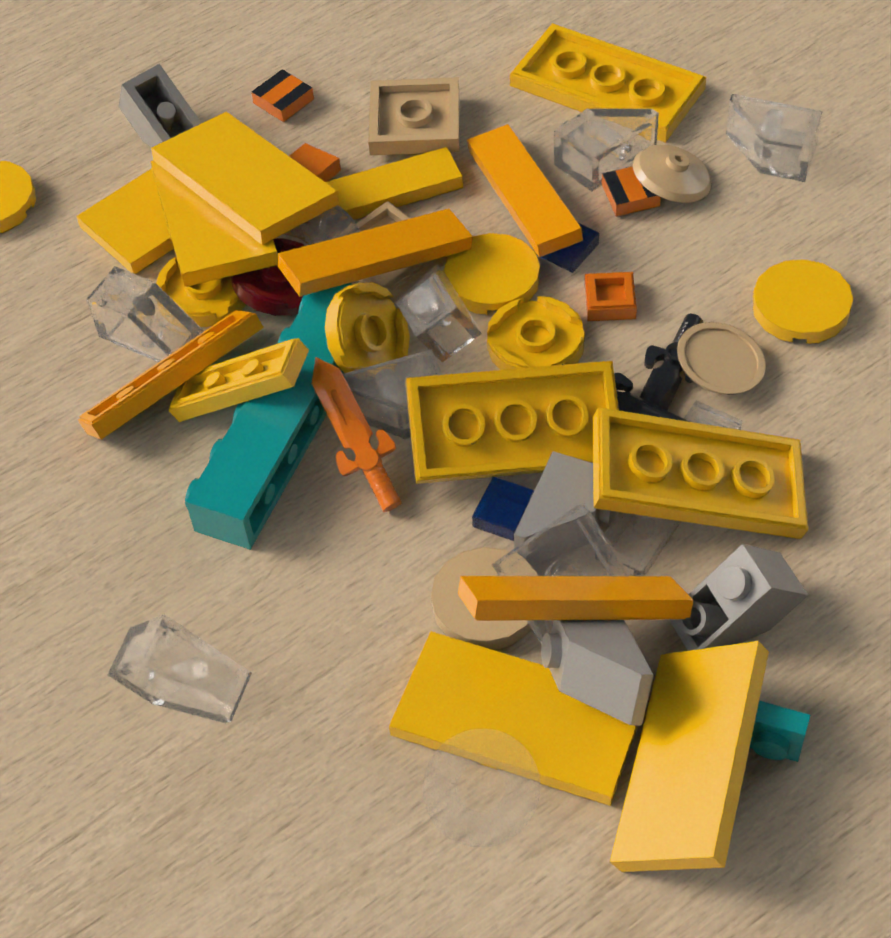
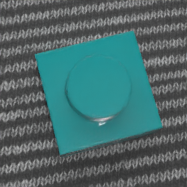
(779, 732)

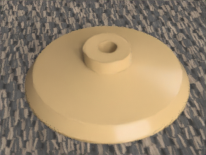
(672, 173)
(721, 358)

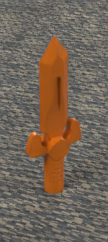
(355, 433)

